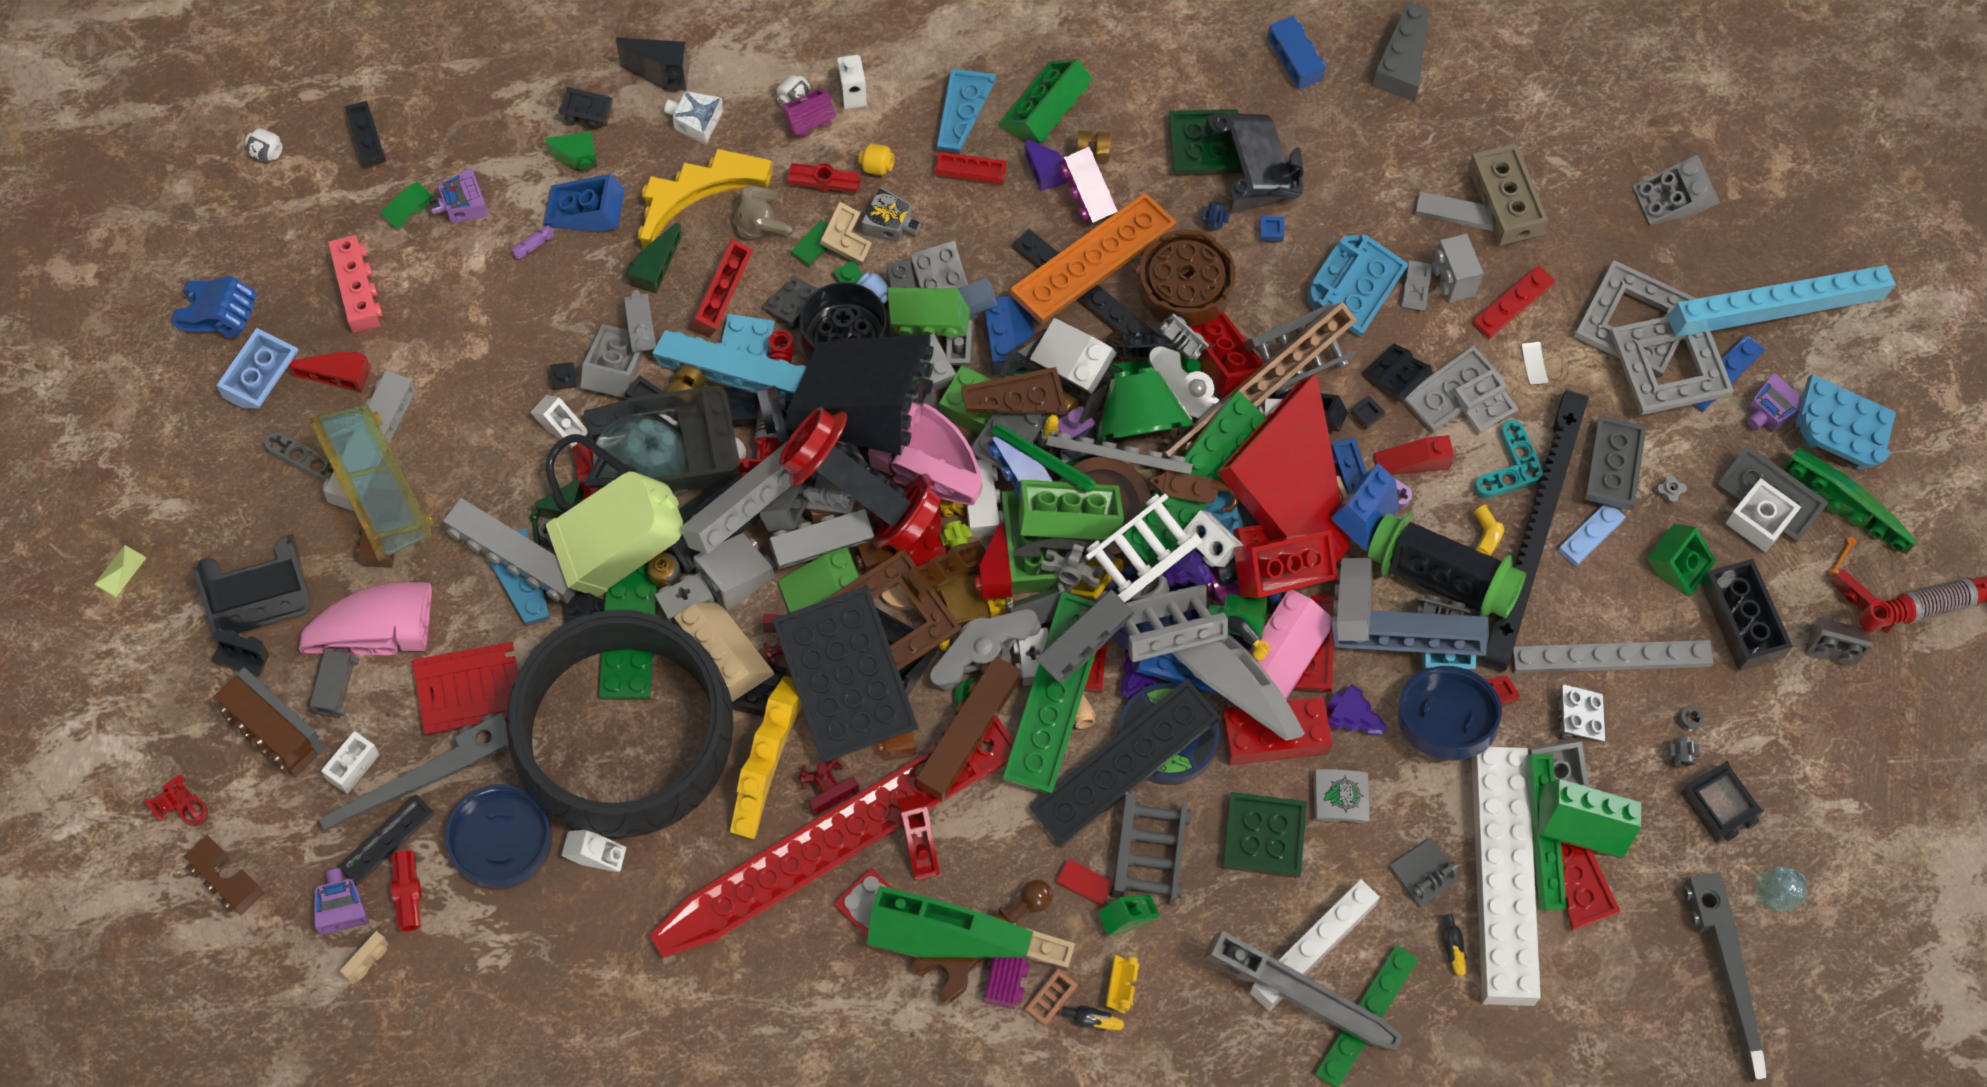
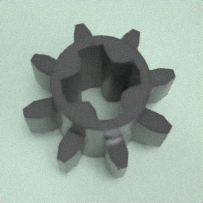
(1683, 751)

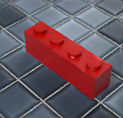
(720, 288)

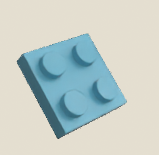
(748, 334)

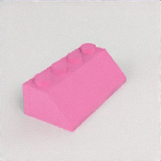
(1294, 638)

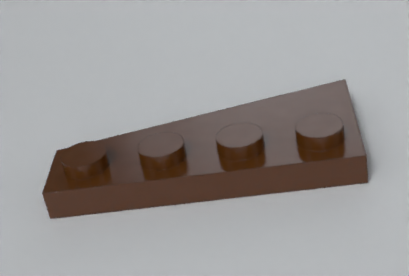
(1020, 394)

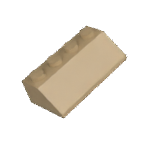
(727, 644)

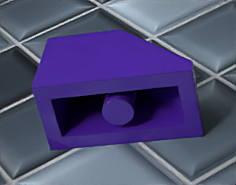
(1044, 165)

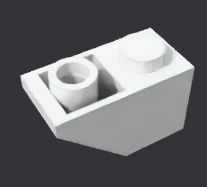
(593, 850)

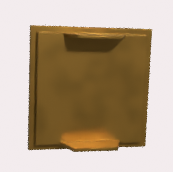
(963, 599)

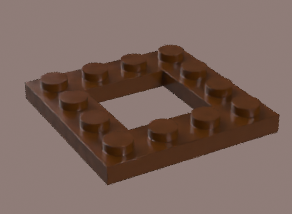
(938, 620)

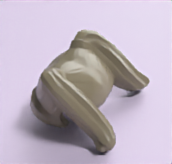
(756, 213)

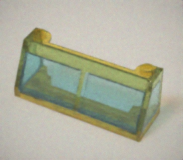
(372, 479)

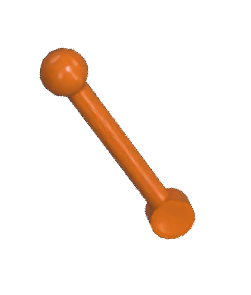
(1851, 542)

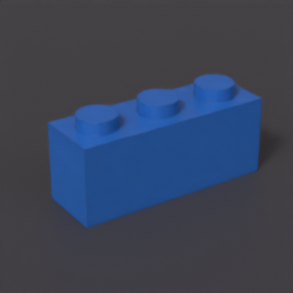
(1296, 52)

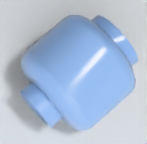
(876, 284)

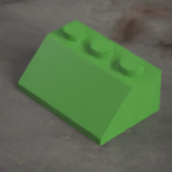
(928, 311)

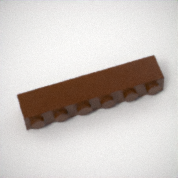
(968, 728)

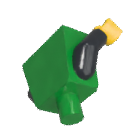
(1247, 619)

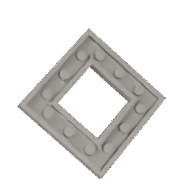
(1620, 280)
(1651, 397)

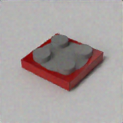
(859, 899)

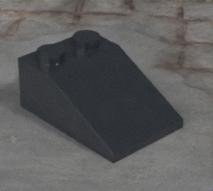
(656, 61)

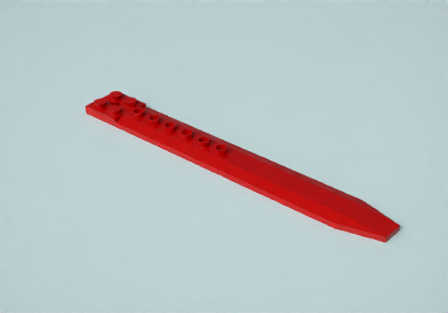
(812, 852)

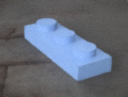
(1591, 534)

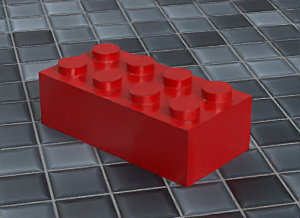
(1253, 742)

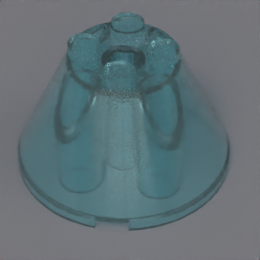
(646, 445)

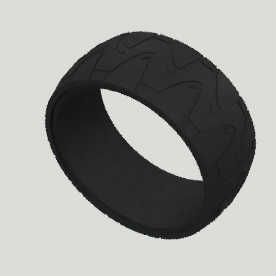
(592, 636)

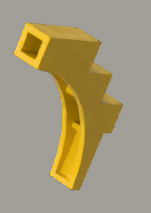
(725, 173)
(765, 753)

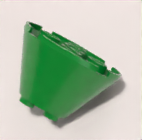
(1140, 406)

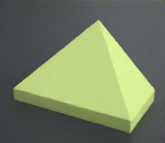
(120, 571)

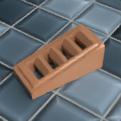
(1073, 985)

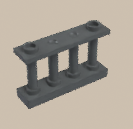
(1281, 336)
(1128, 858)

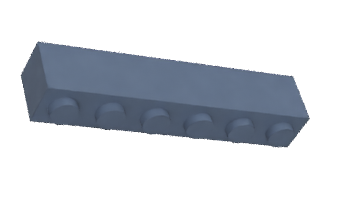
(1423, 633)

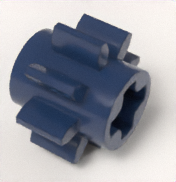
(1215, 214)

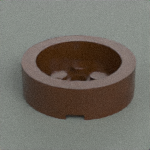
(1192, 299)
(1132, 487)

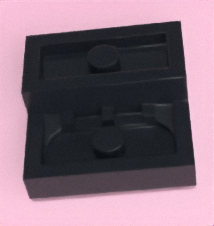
(1397, 372)
(741, 405)
(756, 699)

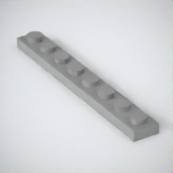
(1612, 656)

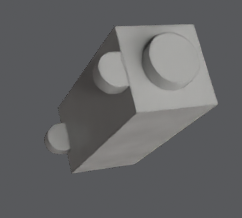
(640, 321)

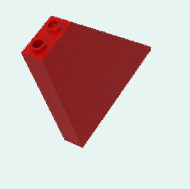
(1288, 469)

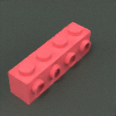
(354, 283)

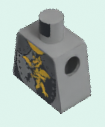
(889, 217)

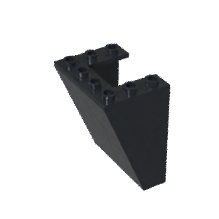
(869, 383)

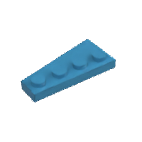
(963, 104)
(526, 599)

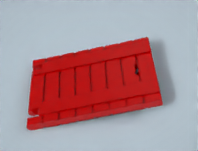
(464, 686)

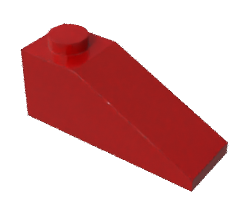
(334, 369)
(1417, 456)
(995, 571)
(918, 836)

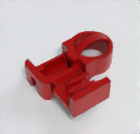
(179, 797)

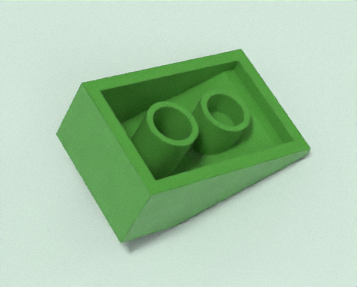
(818, 579)

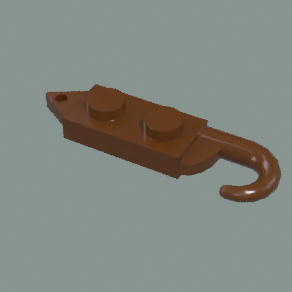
(1191, 488)

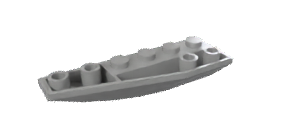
(1243, 681)

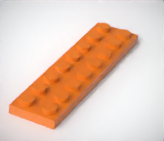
(1092, 258)

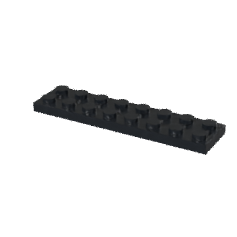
(1125, 762)

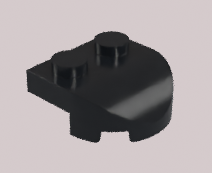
(771, 409)

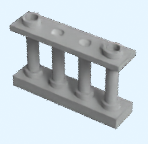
(1175, 637)

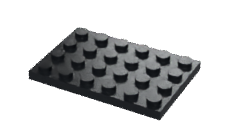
(845, 674)

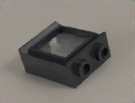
(1722, 803)

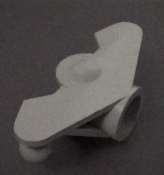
(1191, 389)
(981, 643)

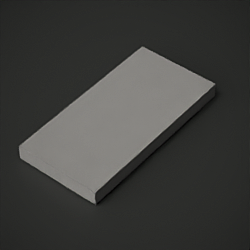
(1435, 398)

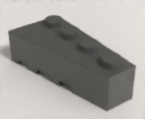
(1402, 61)
(1086, 636)

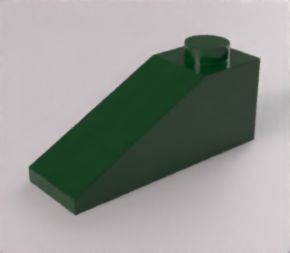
(653, 261)

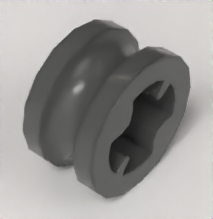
(1684, 724)

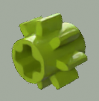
(955, 534)

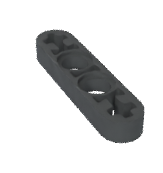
(302, 464)

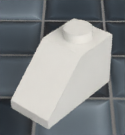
(558, 418)

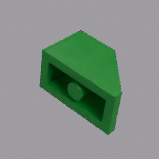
(573, 150)
(1128, 914)

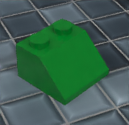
(1682, 558)

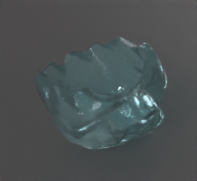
(1783, 888)

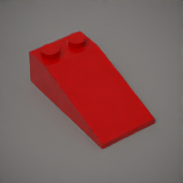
(1226, 357)
(1285, 563)

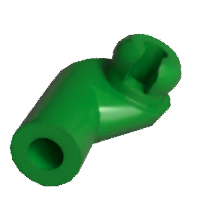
(961, 691)

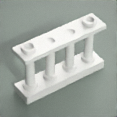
(1165, 557)

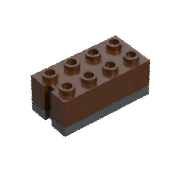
(268, 723)

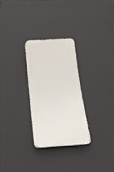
(1534, 363)

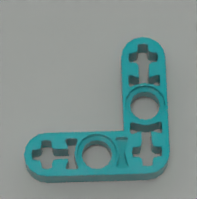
(1519, 467)

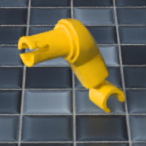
(1492, 531)

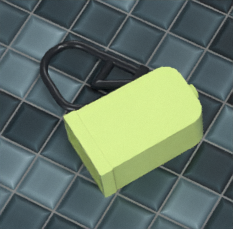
(614, 527)

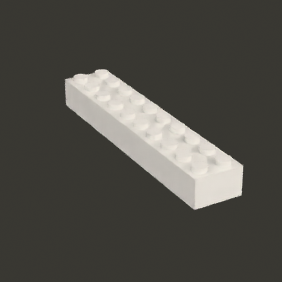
(1505, 878)

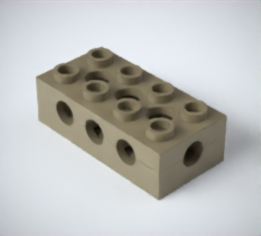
(1508, 194)

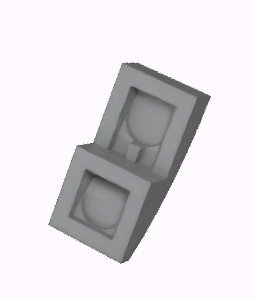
(1417, 285)

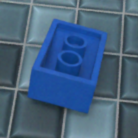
(585, 204)

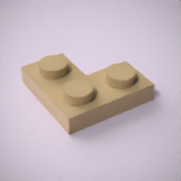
(841, 239)

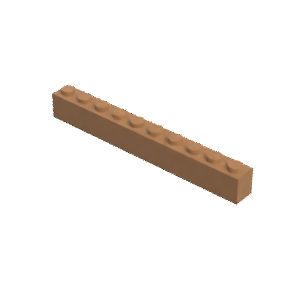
(1275, 370)

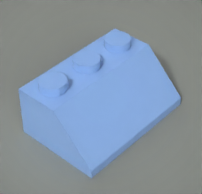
(256, 370)

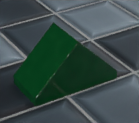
(548, 507)

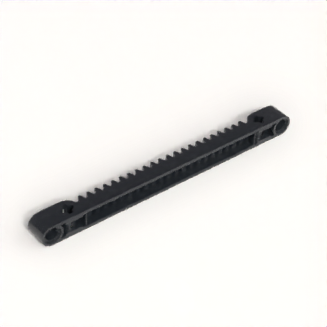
(1542, 511)

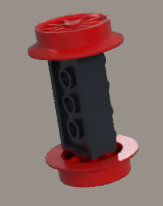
(902, 511)

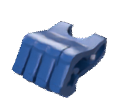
(217, 306)

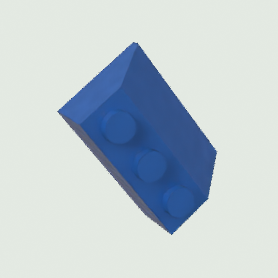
(1006, 329)
(1367, 505)

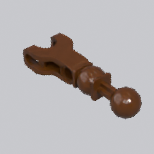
(1034, 897)

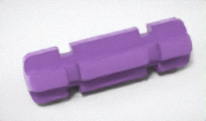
(532, 242)

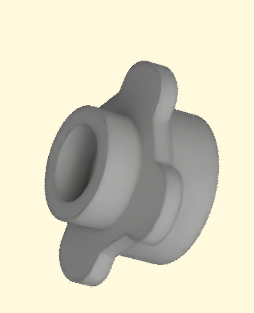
(1667, 493)

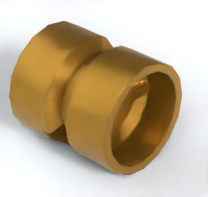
(1101, 144)
(687, 378)

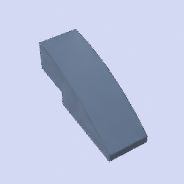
(978, 296)

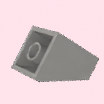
(734, 570)

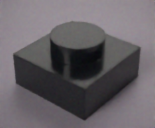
(563, 376)
(1367, 412)

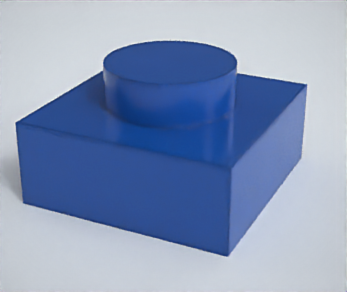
(1271, 228)

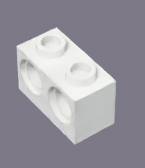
(1215, 534)

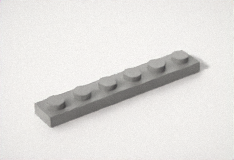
(1129, 454)

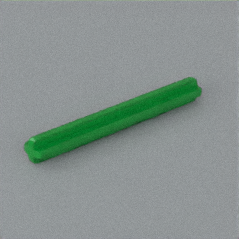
(1044, 458)

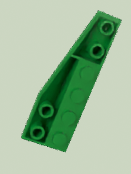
(1849, 500)
(941, 929)

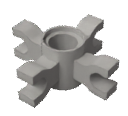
(1072, 568)

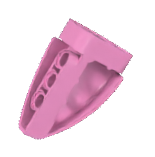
(938, 451)
(373, 621)

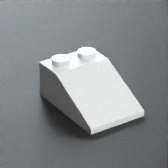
(1074, 354)

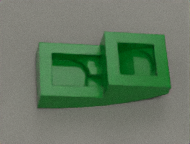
(405, 204)

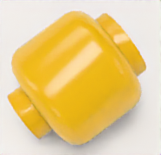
(876, 159)

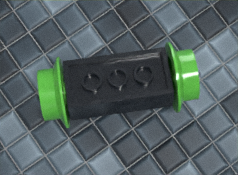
(1446, 566)

